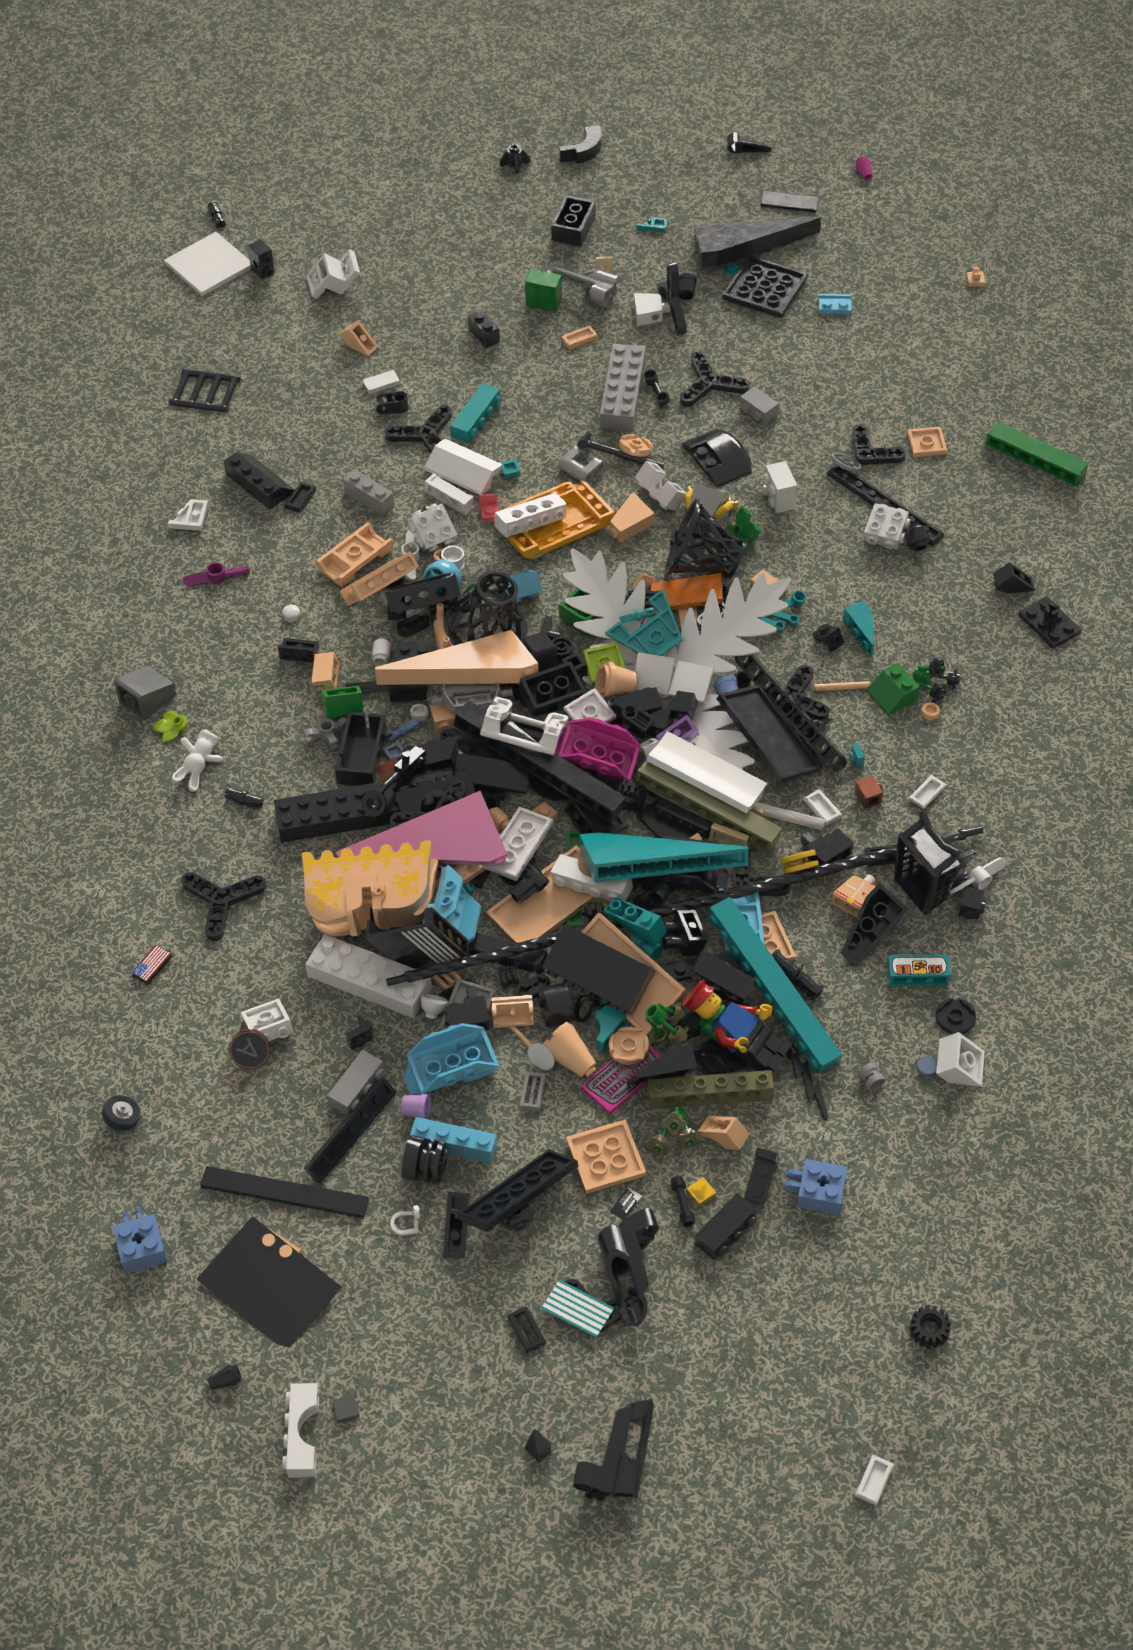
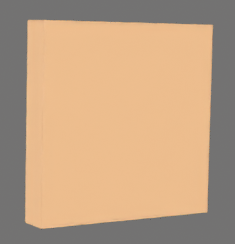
(927, 442)

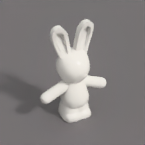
(195, 762)

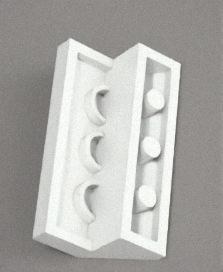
(462, 466)

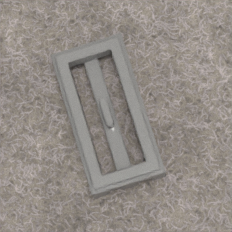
(530, 1106)

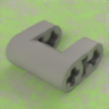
(570, 464)

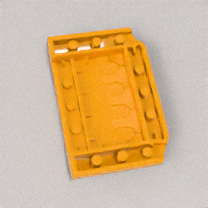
(584, 515)

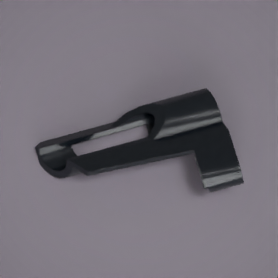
(622, 1253)
(619, 1473)

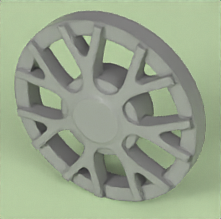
(845, 462)

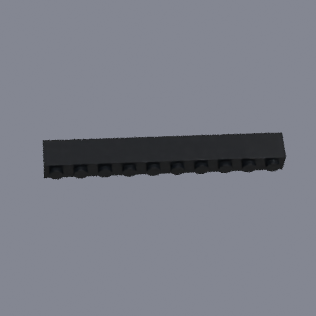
(550, 769)

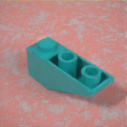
(860, 621)
(636, 920)

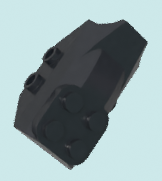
(700, 880)

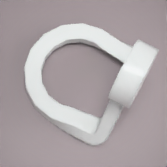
(415, 1213)

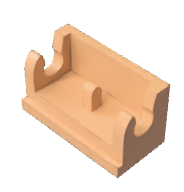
(325, 671)
(512, 1011)

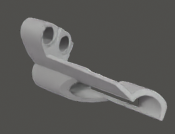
(599, 282)

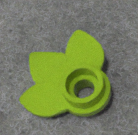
(171, 725)

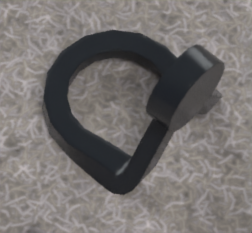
(579, 1003)

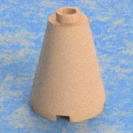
(571, 1051)

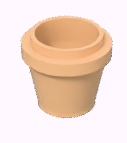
(614, 680)

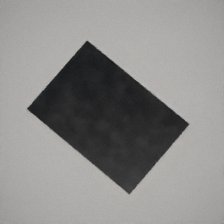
(267, 1289)

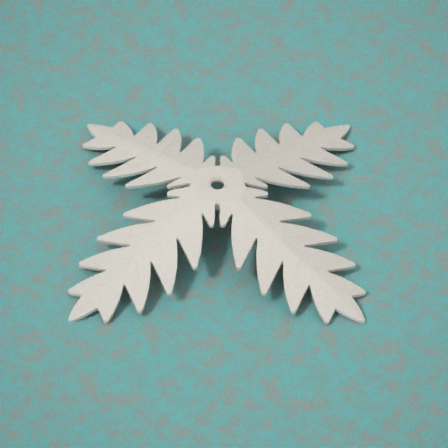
(717, 636)

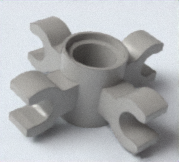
(326, 730)

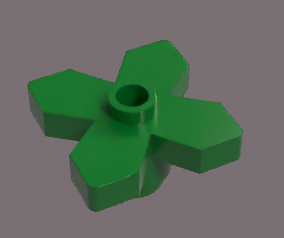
(743, 528)

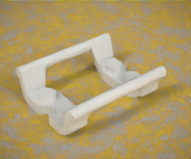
(502, 710)

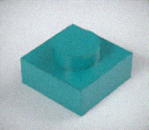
(510, 469)
(856, 756)

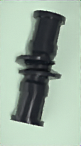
(798, 977)

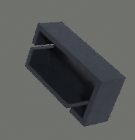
(360, 749)

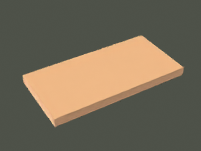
(542, 910)
(661, 988)

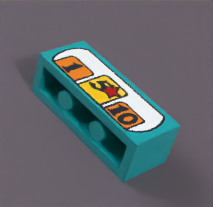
(918, 970)

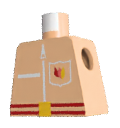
(853, 893)

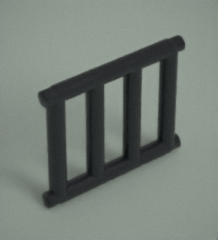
(201, 377)

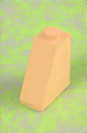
(631, 519)

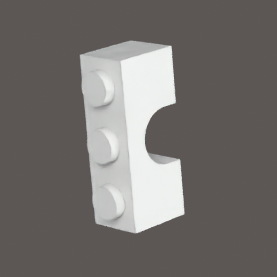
(651, 478)

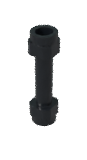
(686, 1216)

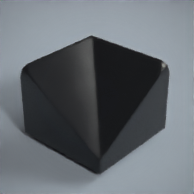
(538, 1446)

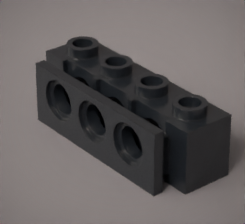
(413, 589)

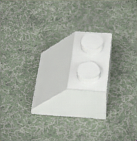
(960, 1060)

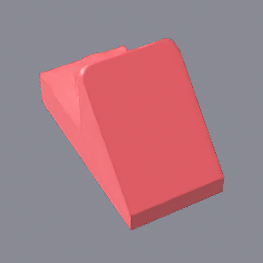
(488, 507)

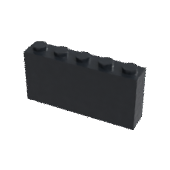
(598, 970)

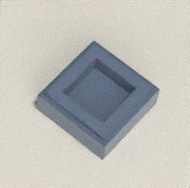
(394, 750)

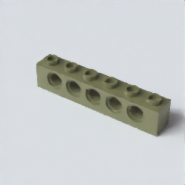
(710, 1089)

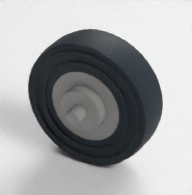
(121, 1112)

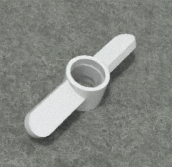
(411, 545)
(981, 876)

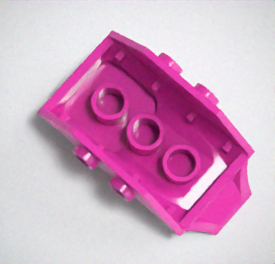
(599, 747)

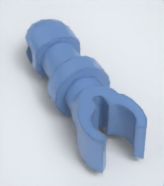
(409, 726)

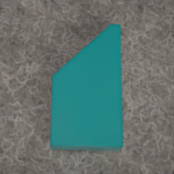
(654, 225)

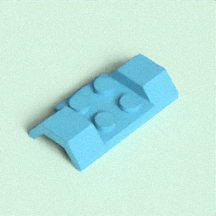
(751, 910)

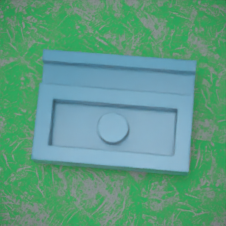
(835, 304)

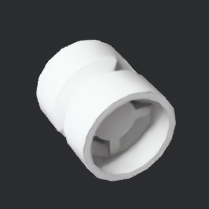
(455, 555)

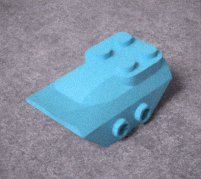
(456, 904)
(449, 1057)

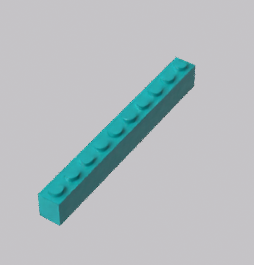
(774, 985)

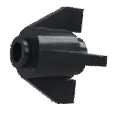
(514, 157)

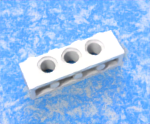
(530, 515)

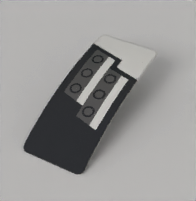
(625, 1203)

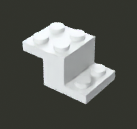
(333, 274)

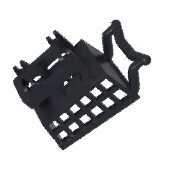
(937, 867)

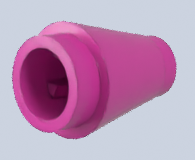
(864, 167)

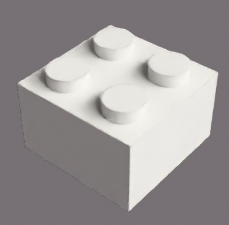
(780, 487)

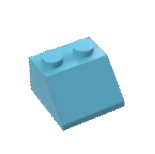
(527, 583)

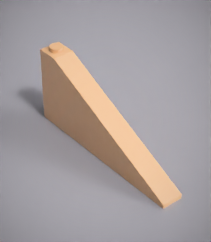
(480, 661)

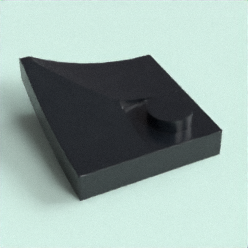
(717, 1059)

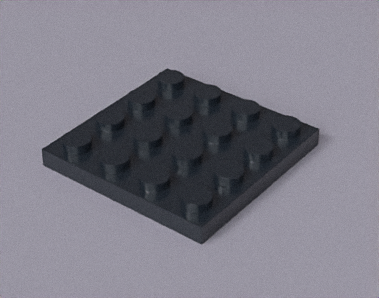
(765, 286)

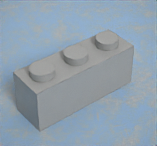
(368, 492)
(356, 1082)

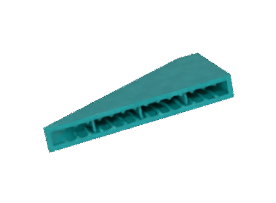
(629, 856)

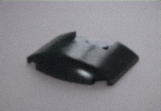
(719, 456)

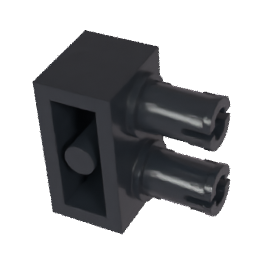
(687, 931)

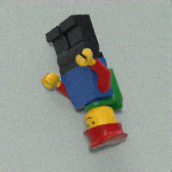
(738, 1028)

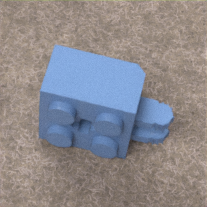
(820, 1186)
(139, 1242)

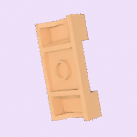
(353, 554)

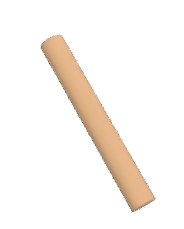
(842, 686)

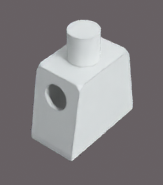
(649, 308)

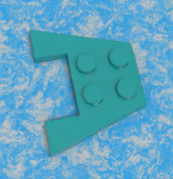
(656, 635)

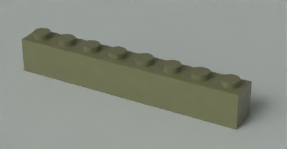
(761, 832)

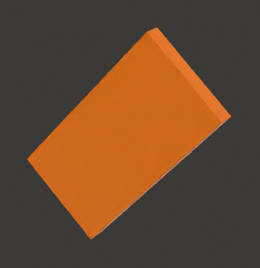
(690, 591)

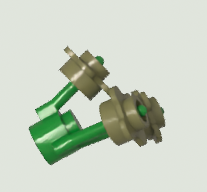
(657, 1015)
(674, 1122)

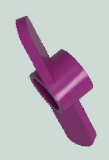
(208, 576)

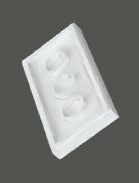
(521, 841)

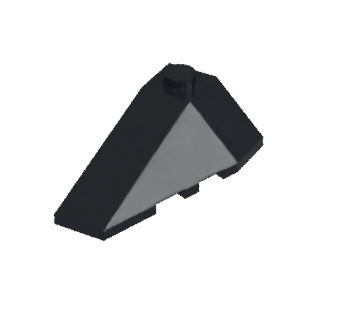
(876, 917)

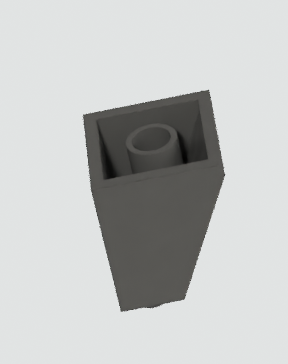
(144, 691)

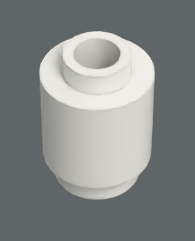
(381, 652)

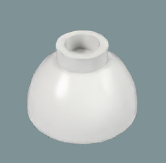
(433, 1005)

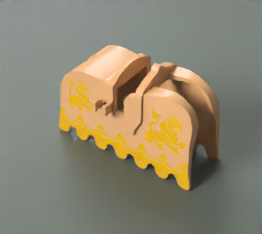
(390, 882)

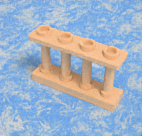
(379, 578)

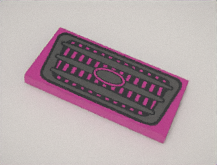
(609, 1084)

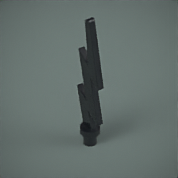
(811, 1090)

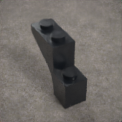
(682, 705)

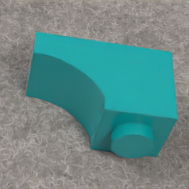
(608, 1022)

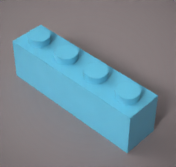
(460, 1140)

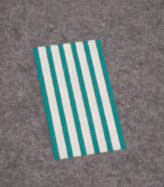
(577, 1308)

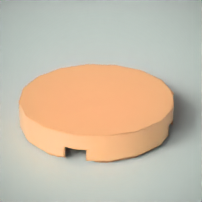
(635, 446)
(628, 1046)

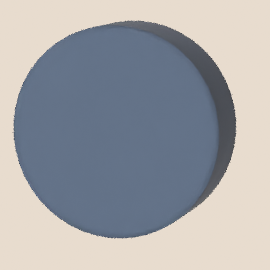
(927, 1066)

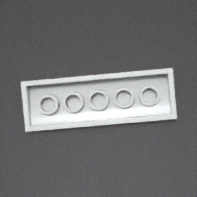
(707, 772)

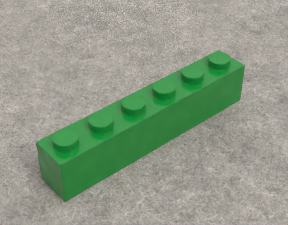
(1036, 453)

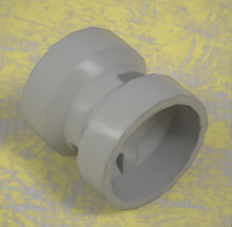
(870, 1074)

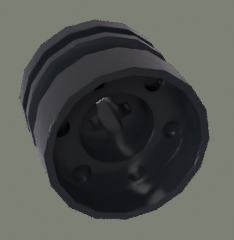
(424, 1160)

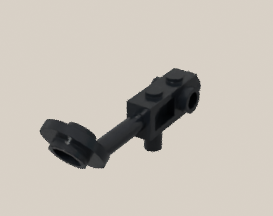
(408, 764)

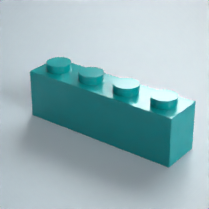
(475, 413)

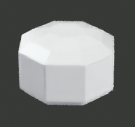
(291, 613)
(419, 712)

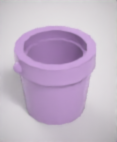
(416, 1106)

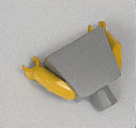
(712, 500)

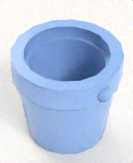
(725, 684)

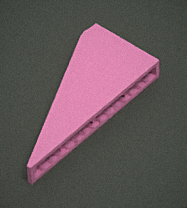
(458, 833)

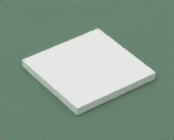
(208, 263)

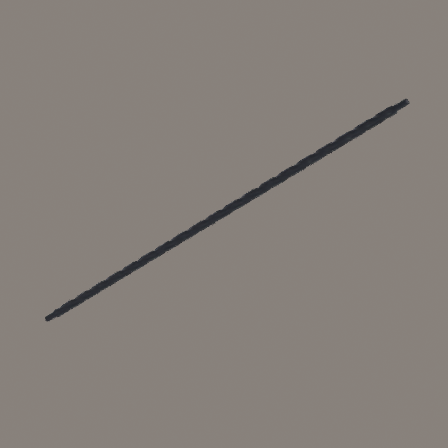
(664, 911)

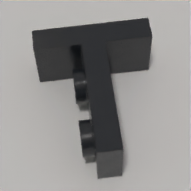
(761, 1175)

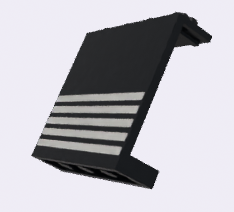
(422, 943)

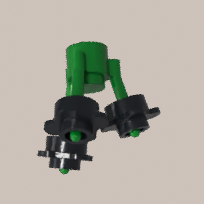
(936, 670)

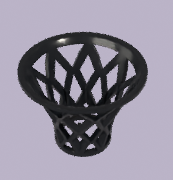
(715, 561)
(480, 592)

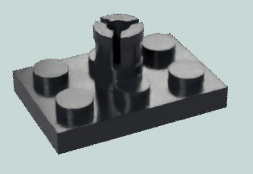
(1049, 622)

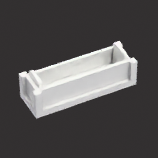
(449, 494)

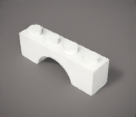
(568, 874)
(302, 1403)

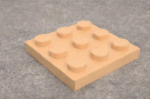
(606, 1156)

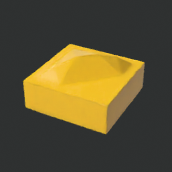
(701, 1192)

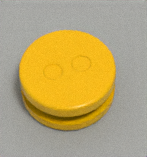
(798, 862)

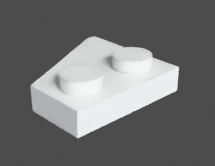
(191, 516)

